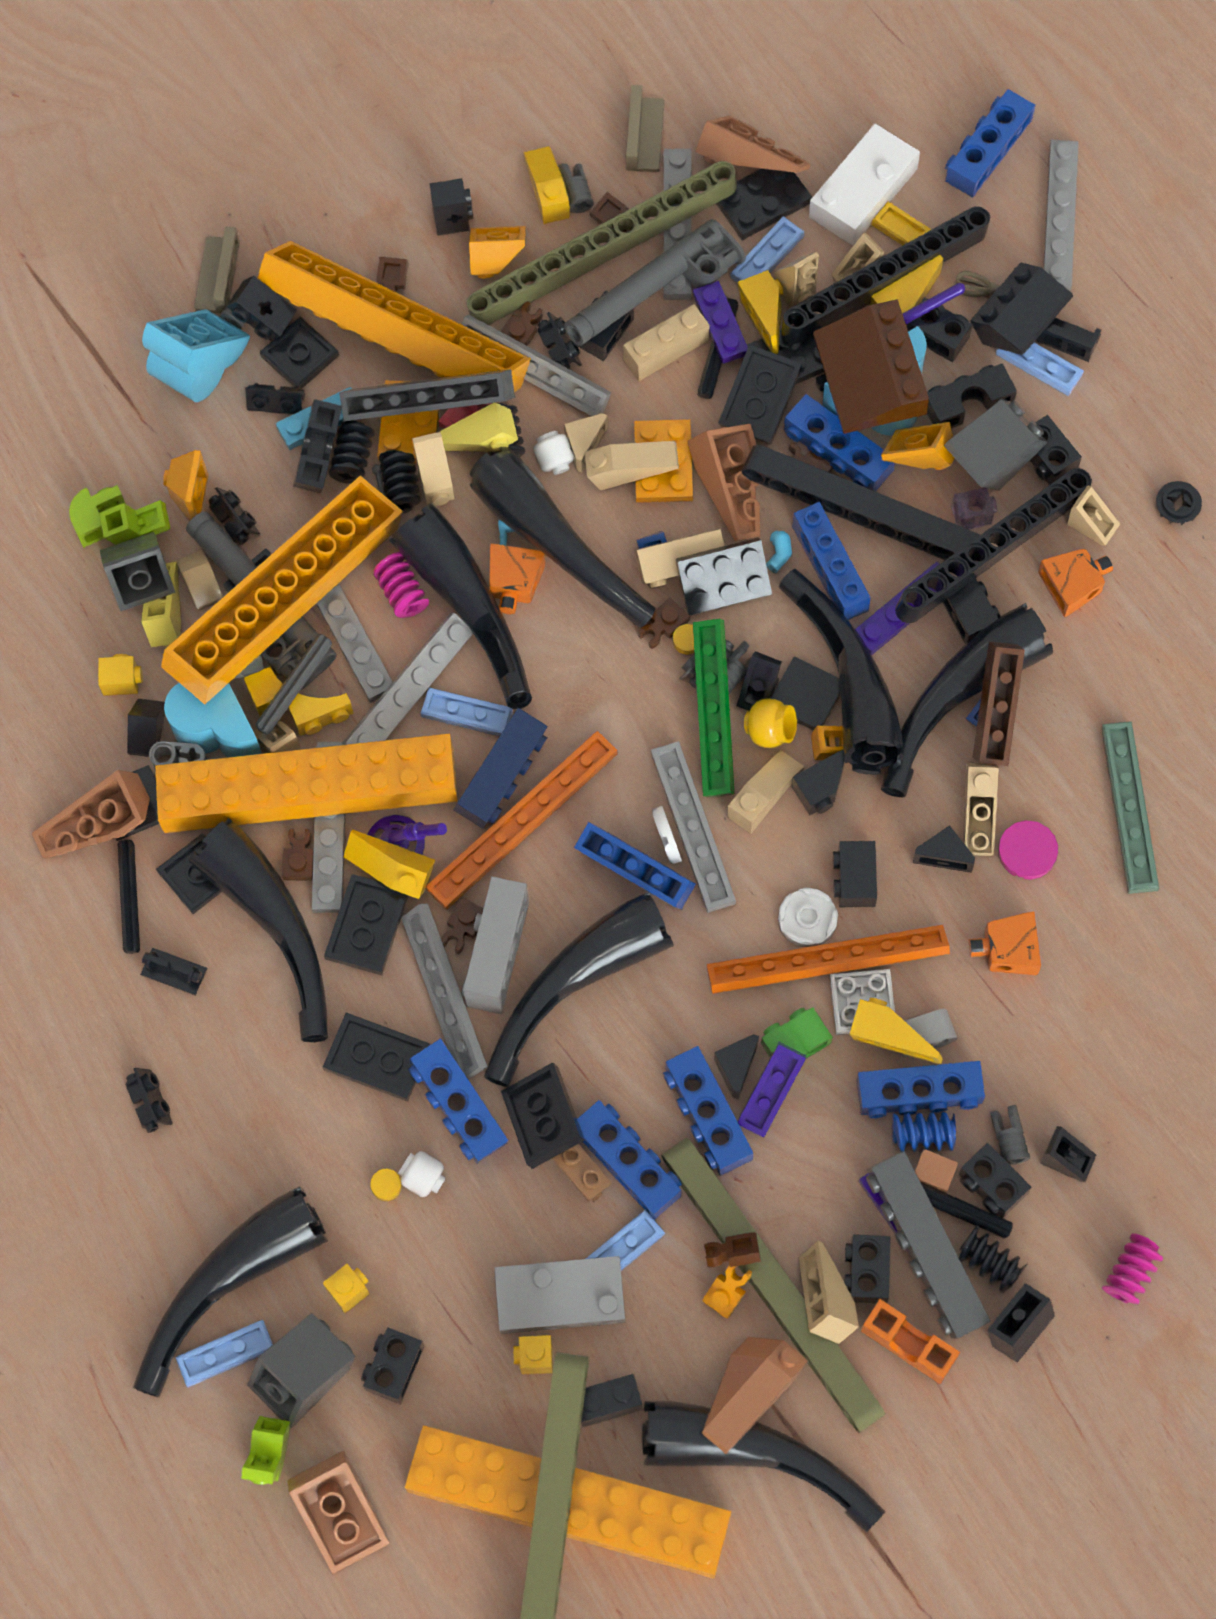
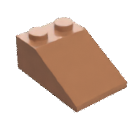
(337, 1512)

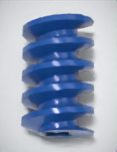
(924, 1131)

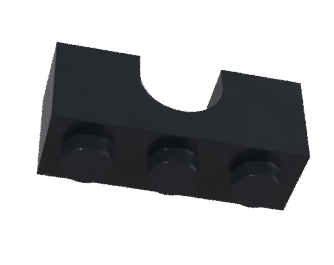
(986, 386)
(317, 446)

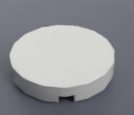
(666, 835)
(807, 917)

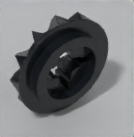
(1172, 492)

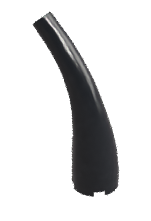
(525, 506)
(449, 568)
(960, 681)
(868, 713)
(252, 883)
(607, 946)
(260, 1244)
(676, 1439)

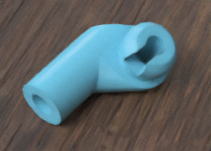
(783, 549)

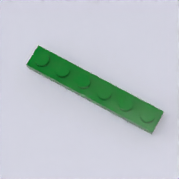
(713, 708)

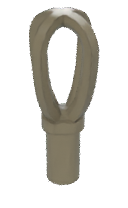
(987, 288)

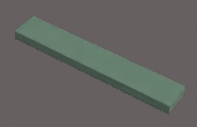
(1130, 807)

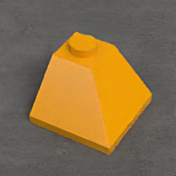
(494, 248)
(920, 447)
(187, 482)

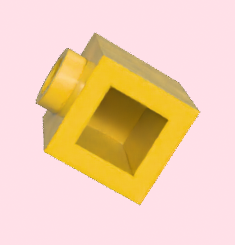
(119, 675)
(347, 1287)
(534, 1354)

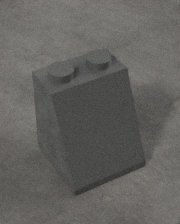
(997, 444)
(137, 571)
(300, 1369)

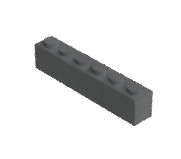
(427, 395)
(928, 1246)

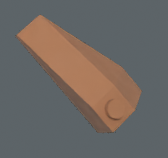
(738, 144)
(719, 462)
(96, 817)
(751, 1384)

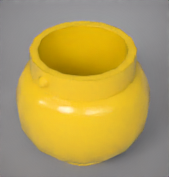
(770, 723)

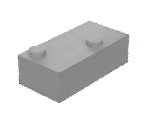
(496, 945)
(559, 1295)

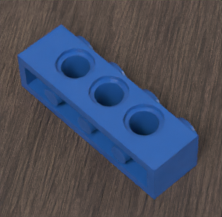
(971, 176)
(811, 414)
(831, 561)
(635, 865)
(439, 1058)
(693, 1066)
(933, 1077)
(652, 1199)

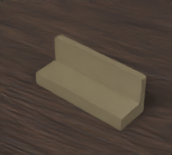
(644, 132)
(217, 271)

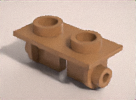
(583, 1172)

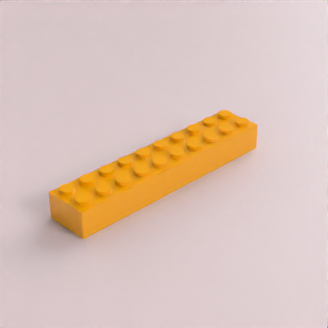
(385, 315)
(281, 590)
(306, 783)
(601, 1507)

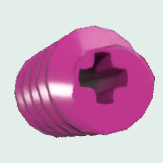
(400, 586)
(1133, 1269)

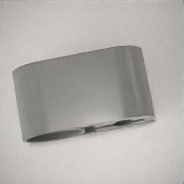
(187, 751)
(934, 1028)

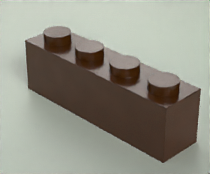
(998, 703)

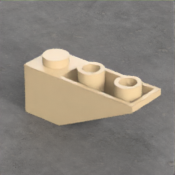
(799, 278)
(980, 808)

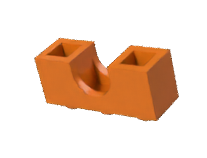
(920, 1350)

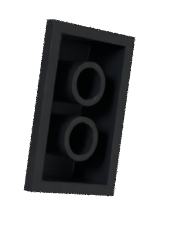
(1020, 309)

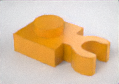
(725, 1292)

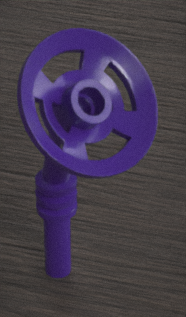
(406, 833)

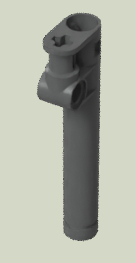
(704, 249)
(237, 566)

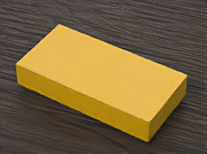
(898, 224)

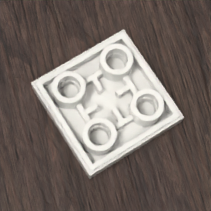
(851, 987)

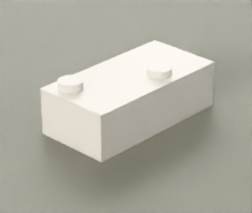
(864, 184)

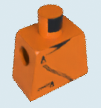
(514, 575)
(1074, 578)
(1010, 945)

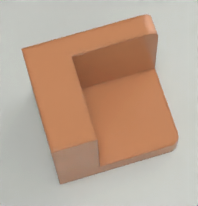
(935, 1170)

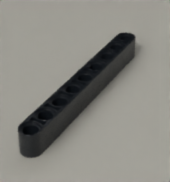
(872, 275)
(856, 503)
(988, 554)

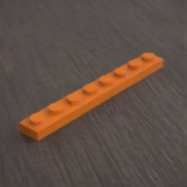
(521, 820)
(828, 958)

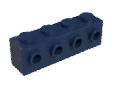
(500, 769)

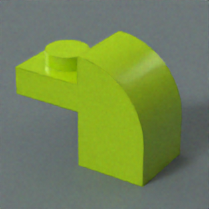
(85, 512)
(125, 523)
(266, 1451)

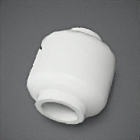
(553, 452)
(422, 1174)

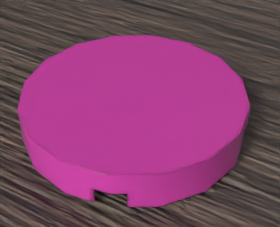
(1028, 849)

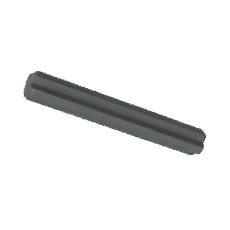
(293, 684)

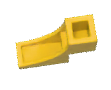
(307, 712)

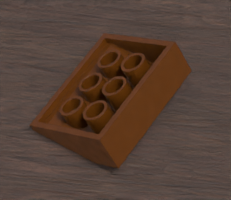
(872, 368)

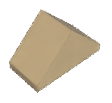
(860, 255)
(585, 436)
(1093, 517)
(200, 579)
(279, 739)

